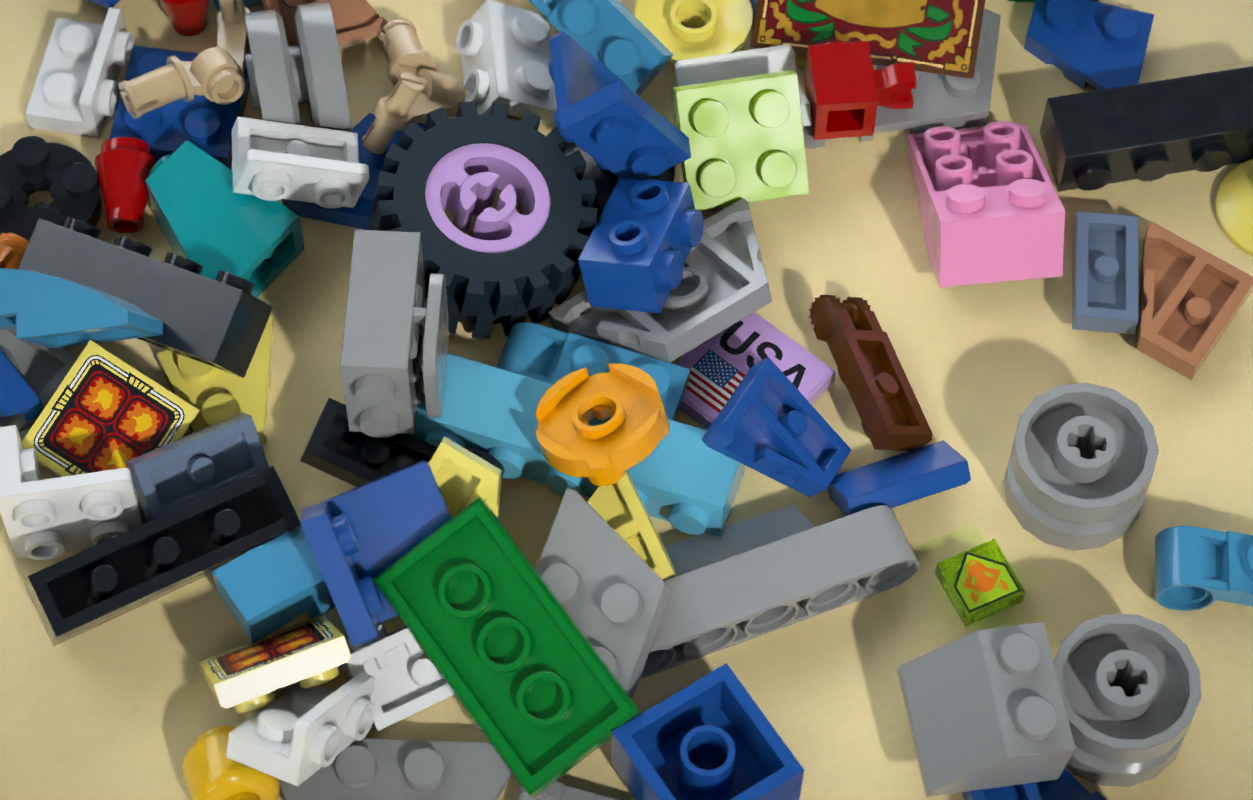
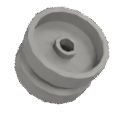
(300, 72)
(1080, 466)
(1126, 697)

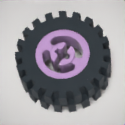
(512, 259)

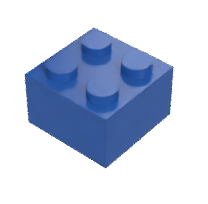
(706, 747)

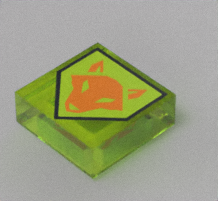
(979, 582)

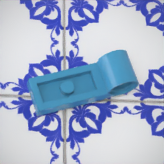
(611, 36)
(552, 354)
(1202, 566)

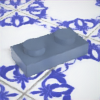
(1105, 272)
(197, 465)

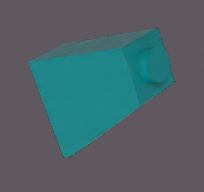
(217, 227)

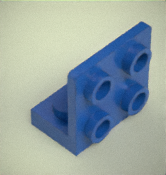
(366, 533)

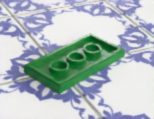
(507, 647)

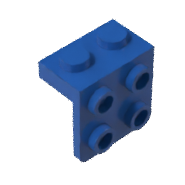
(609, 117)

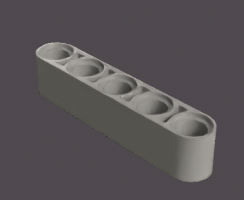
(781, 585)

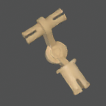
(212, 74)
(416, 87)

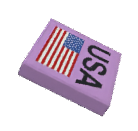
(727, 357)

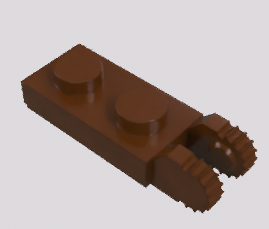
(871, 373)

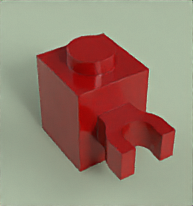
(848, 91)

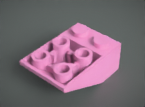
(986, 205)

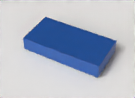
(900, 478)

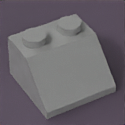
(987, 711)

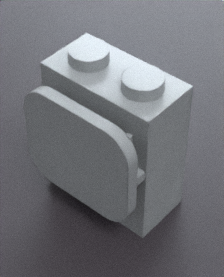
(392, 335)

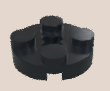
(52, 168)

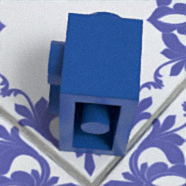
(640, 245)

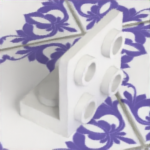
(60, 512)

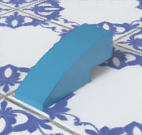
(67, 313)
(273, 585)

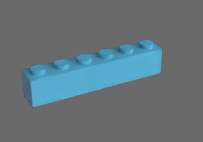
(496, 414)

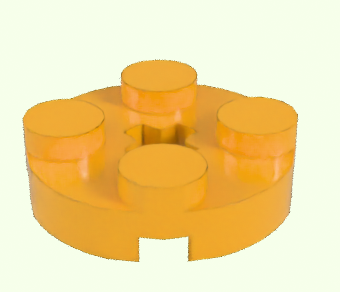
(608, 448)

